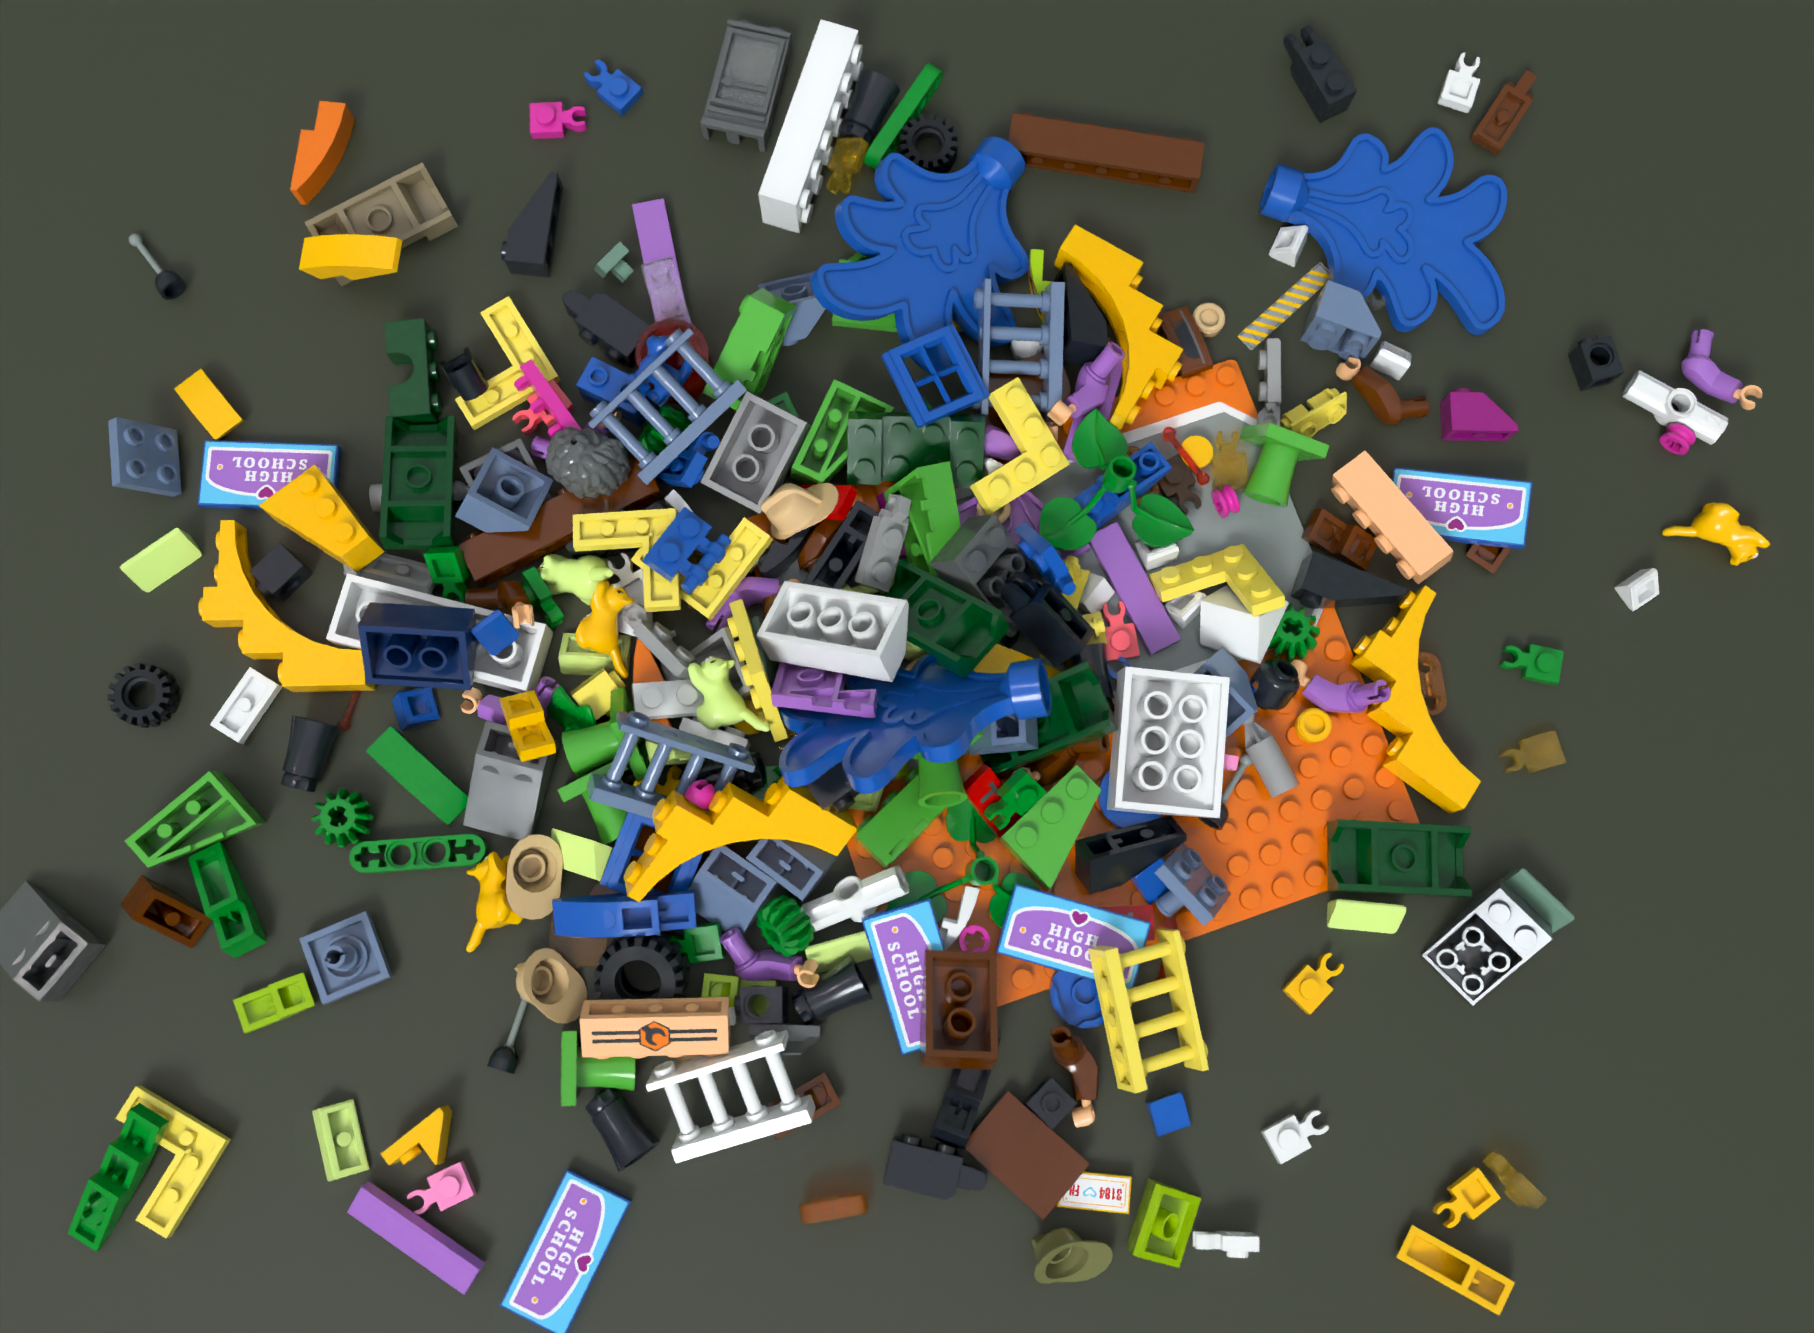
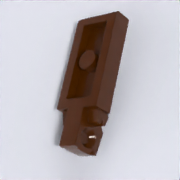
(1504, 114)

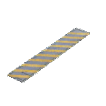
(1285, 306)

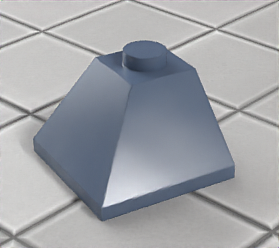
(799, 293)
(504, 495)
(1241, 697)

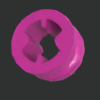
(1677, 439)
(1225, 501)
(971, 930)

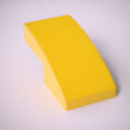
(208, 404)
(527, 725)

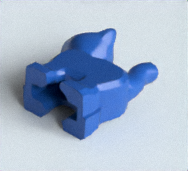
(659, 394)

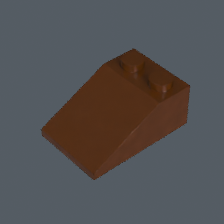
(959, 1010)

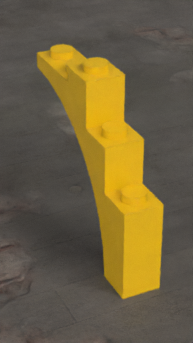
(1113, 282)
(264, 636)
(1418, 750)
(732, 817)

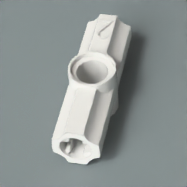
(1657, 399)
(856, 898)

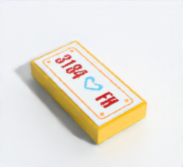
(1099, 1193)

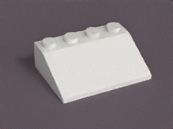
(1168, 743)

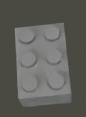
(755, 452)

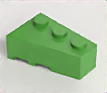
(754, 343)
(826, 443)
(931, 514)
(195, 819)
(896, 824)
(1051, 826)

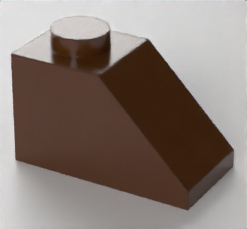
(165, 911)

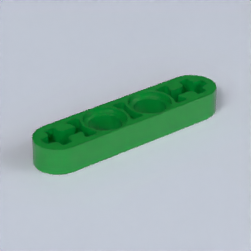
(909, 107)
(419, 853)

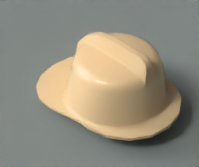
(796, 508)
(534, 876)
(551, 985)

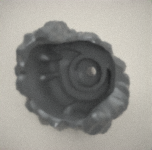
(587, 462)

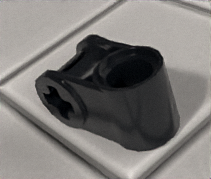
(466, 375)

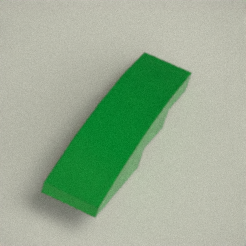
(118, 1177)

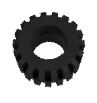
(651, 949)

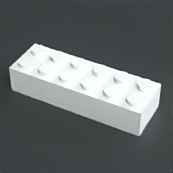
(810, 127)
(513, 669)

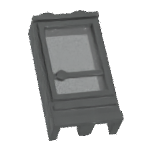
(747, 82)

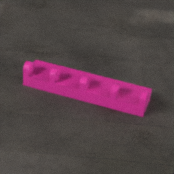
(547, 398)

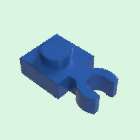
(614, 89)

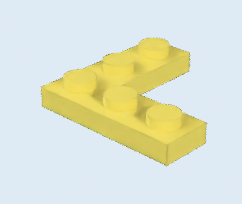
(519, 348)
(1039, 450)
(632, 530)
(746, 547)
(1230, 565)
(754, 671)
(196, 1151)

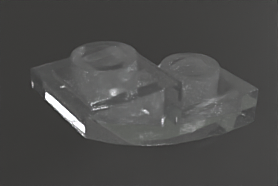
(665, 290)

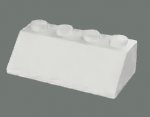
(836, 630)

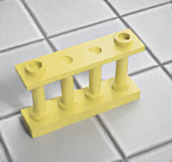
(1117, 1016)

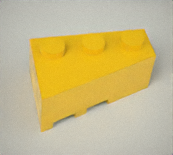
(324, 518)

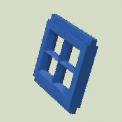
(909, 389)
(625, 848)

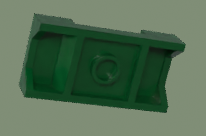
(891, 446)
(418, 484)
(946, 619)
(1077, 715)
(1396, 858)

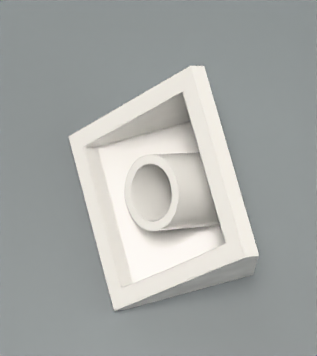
(1231, 626)

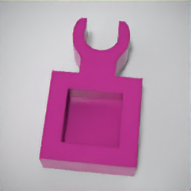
(551, 120)

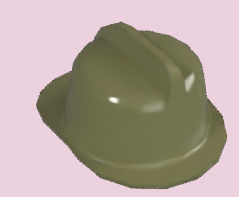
(1067, 1258)

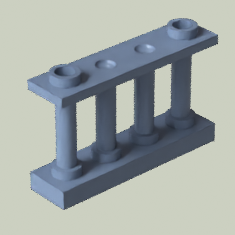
(1050, 335)
(674, 438)
(643, 798)

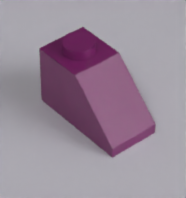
(1474, 418)

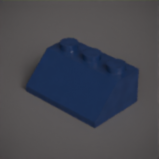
(418, 645)

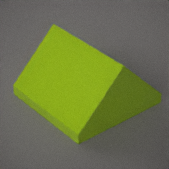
(1163, 1224)

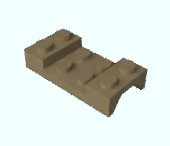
(398, 208)

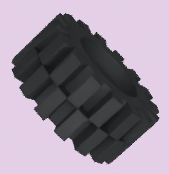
(929, 129)
(125, 688)

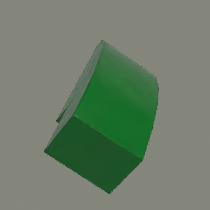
(419, 775)
(226, 901)

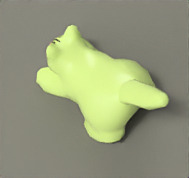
(574, 575)
(721, 701)

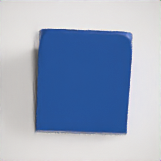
(495, 632)
(415, 707)
(1149, 884)
(1168, 1113)

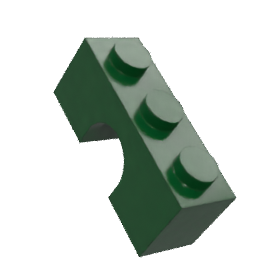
(417, 398)

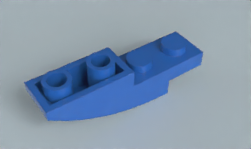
(1150, 469)
(622, 916)

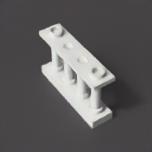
(725, 1130)

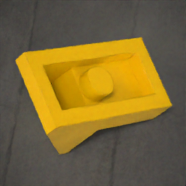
(430, 1134)

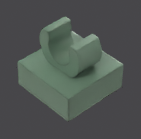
(613, 262)

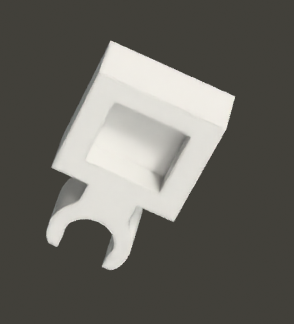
(1460, 86)
(630, 581)
(1289, 1137)
(1234, 1243)

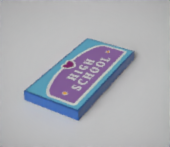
(251, 472)
(1469, 506)
(1061, 931)
(898, 950)
(565, 1253)

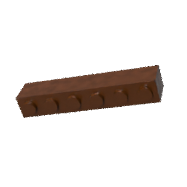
(1107, 152)
(503, 553)

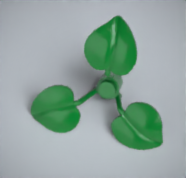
(1103, 445)
(962, 825)

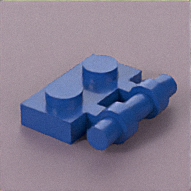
(688, 465)
(677, 545)
(1047, 560)

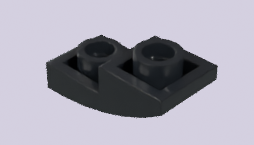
(781, 556)

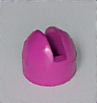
(700, 793)

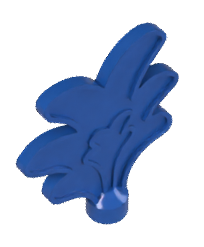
(1395, 232)
(928, 247)
(916, 713)

